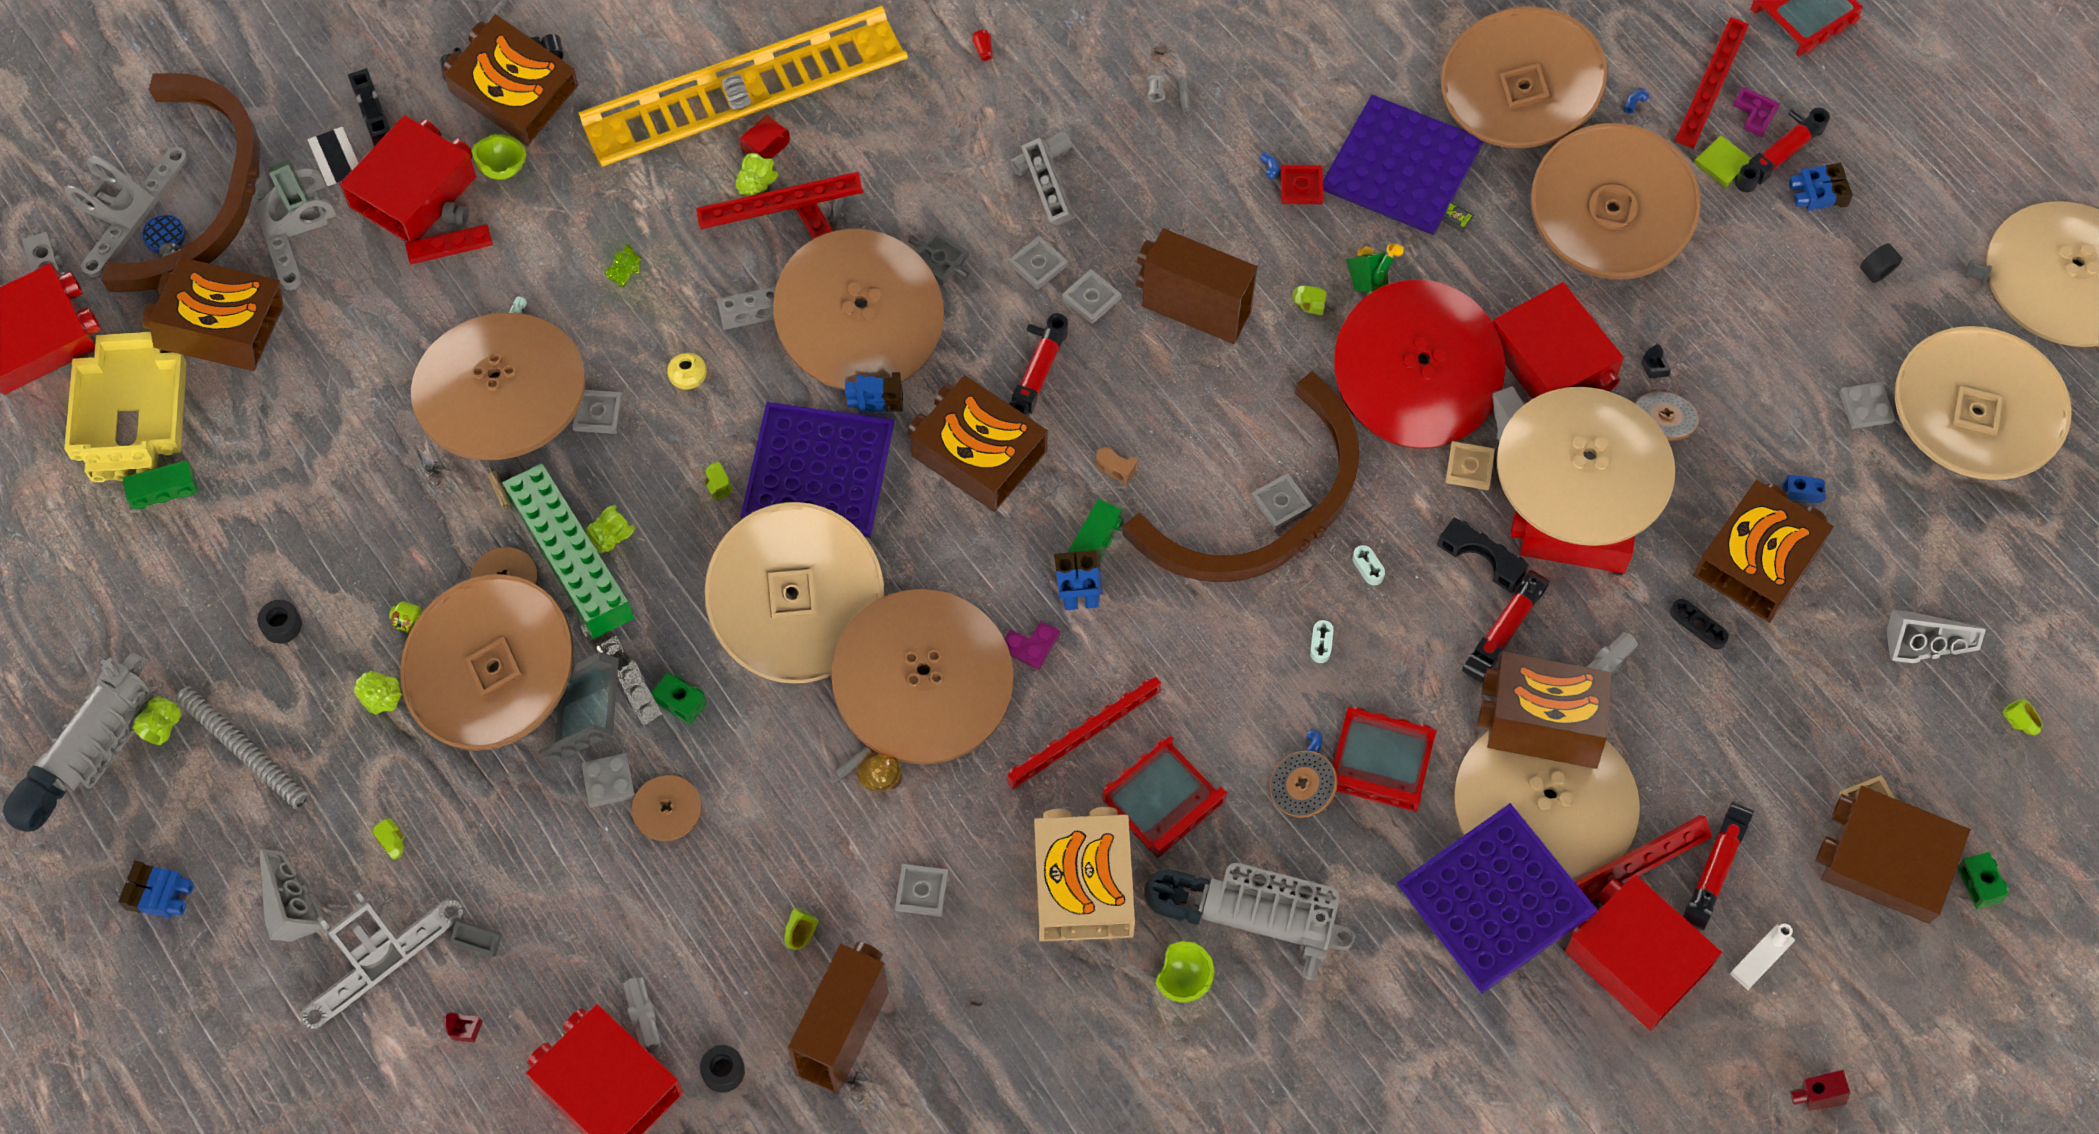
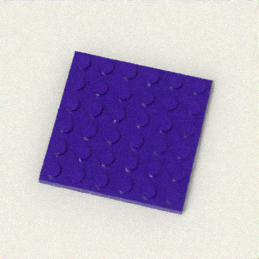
(1402, 164)
(820, 461)
(1496, 898)

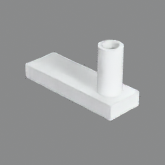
(1763, 955)

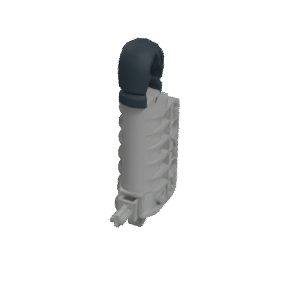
(84, 745)
(1242, 905)

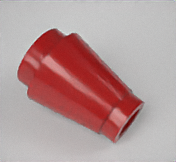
(983, 44)

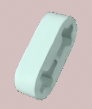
(1371, 563)
(1326, 641)

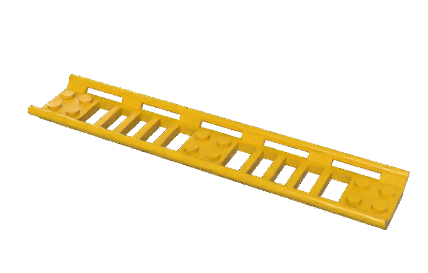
(614, 142)

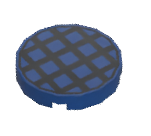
(163, 230)

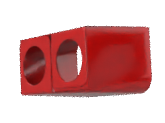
(765, 138)

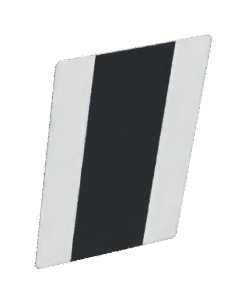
(333, 155)

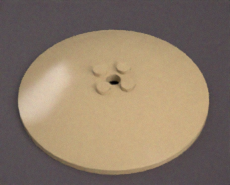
(2036, 272)
(2004, 377)
(1580, 497)
(783, 549)
(1581, 827)

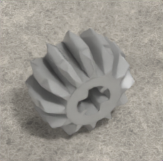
(736, 91)

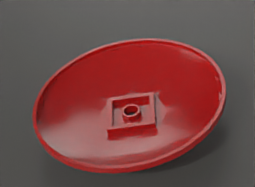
(1395, 392)

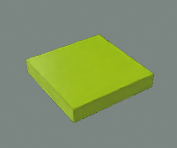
(1722, 161)

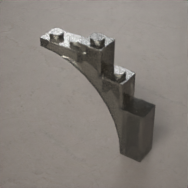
(629, 676)

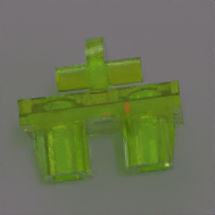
(624, 266)

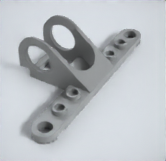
(127, 208)
(280, 223)
(375, 955)

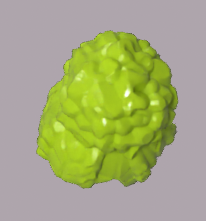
(755, 175)
(608, 530)
(377, 692)
(157, 720)

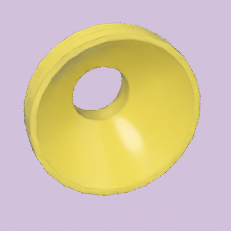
(690, 377)

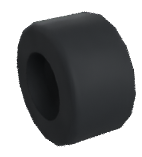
(1881, 262)
(276, 609)
(718, 1054)

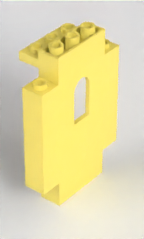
(125, 377)

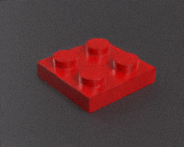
(1302, 184)

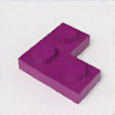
(1760, 109)
(1032, 650)

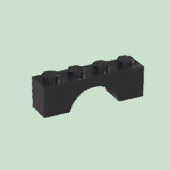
(369, 104)
(1461, 539)

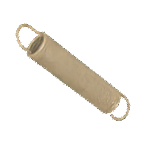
(499, 489)

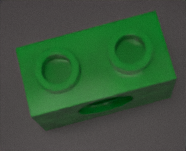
(686, 708)
(1983, 893)

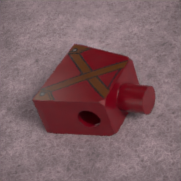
(1832, 1089)

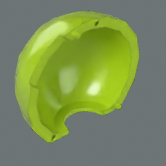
(499, 156)
(1186, 972)

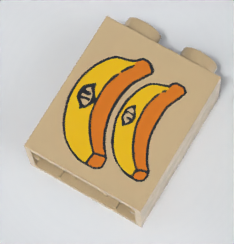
(1084, 875)

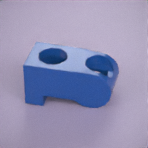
(1804, 488)

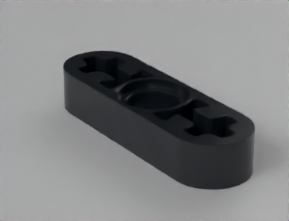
(1690, 609)

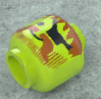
(404, 616)

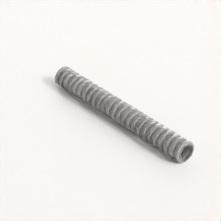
(242, 747)

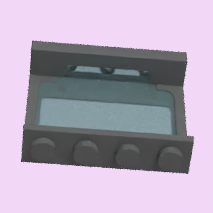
(586, 706)

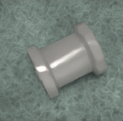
(1156, 88)

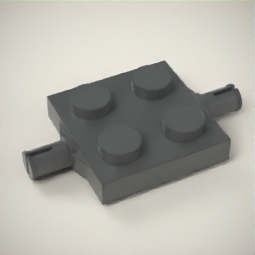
(941, 256)

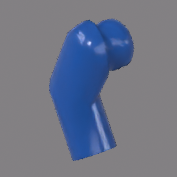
(1639, 94)
(1272, 163)
(1316, 740)

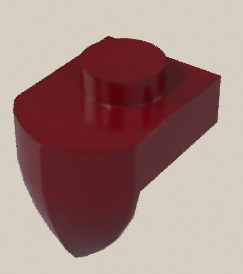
(462, 1027)

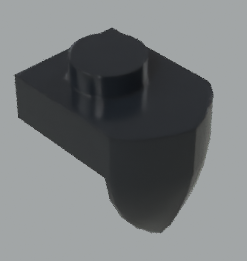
(1655, 363)

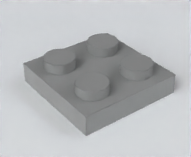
(1038, 262)
(1091, 296)
(1867, 405)
(598, 412)
(1281, 501)
(608, 780)
(921, 890)

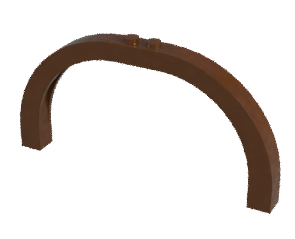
(230, 219)
(1244, 566)

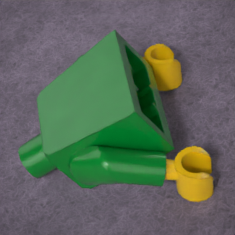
(1370, 269)

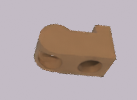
(1115, 465)

